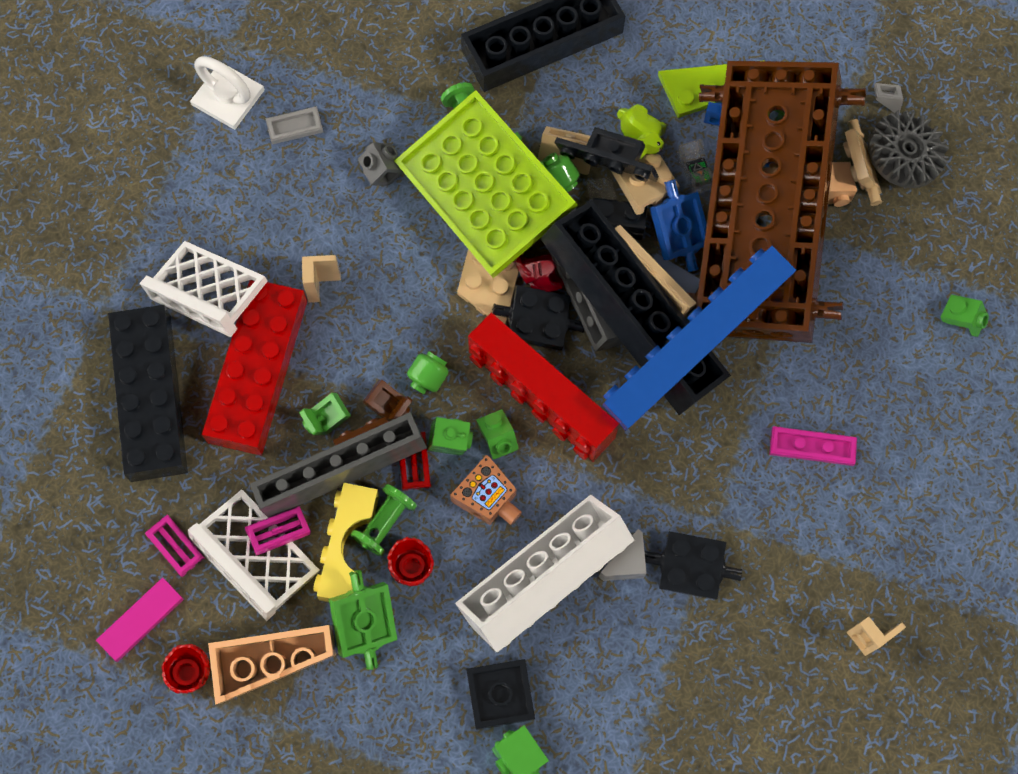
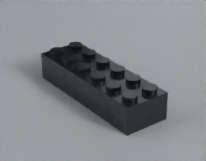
(538, 37)
(147, 393)

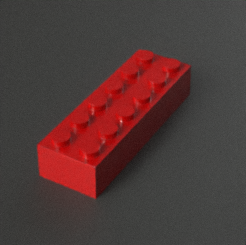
(255, 369)
(542, 388)

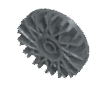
(907, 150)

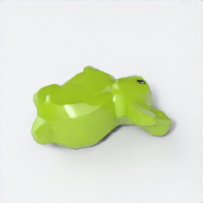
(641, 126)

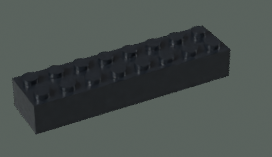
(626, 296)

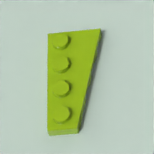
(684, 86)

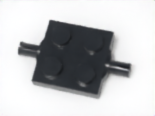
(539, 317)
(692, 565)

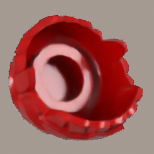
(410, 561)
(185, 669)

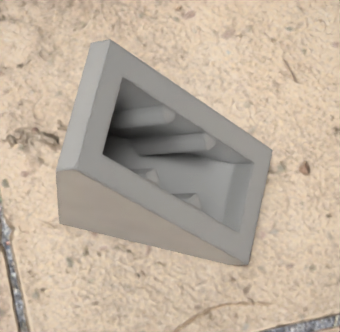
(627, 564)

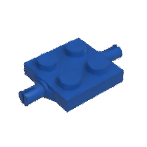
(680, 225)

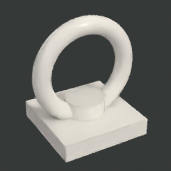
(225, 92)

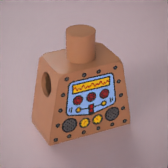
(487, 494)

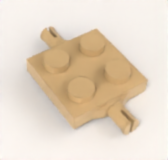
(863, 169)

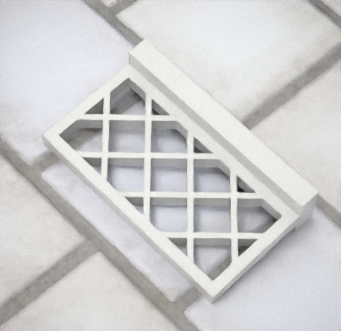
(187, 303)
(234, 571)

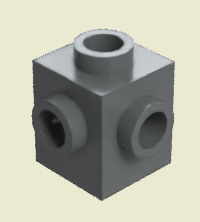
(379, 164)

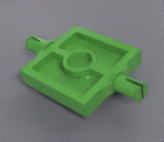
(363, 619)

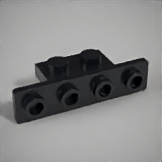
(613, 151)

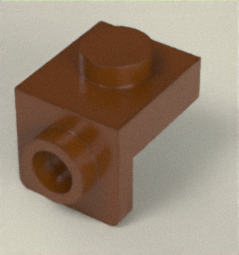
(387, 401)

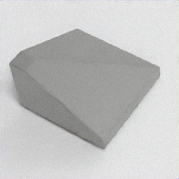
(892, 100)

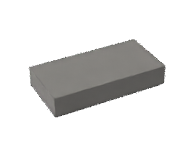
(294, 125)

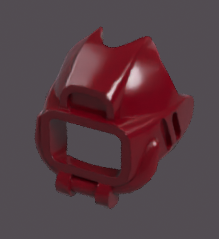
(539, 272)

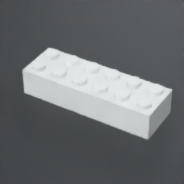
(544, 572)

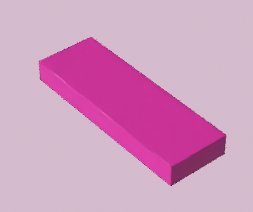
(813, 446)
(139, 619)

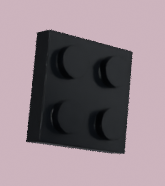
(500, 694)

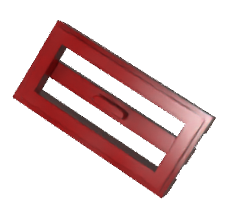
(416, 484)

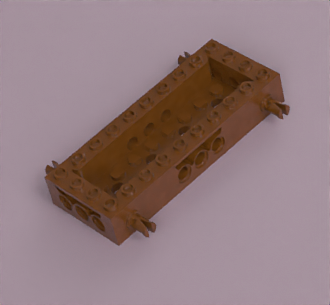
(792, 195)

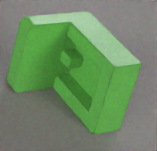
(965, 313)
(325, 415)
(498, 434)

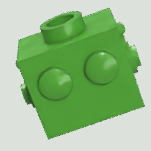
(449, 436)
(518, 753)

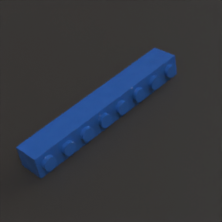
(698, 337)

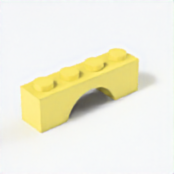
(355, 508)

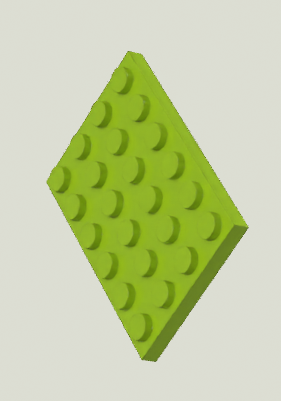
(485, 183)

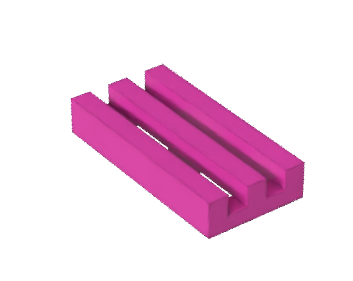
(280, 541)
(190, 564)

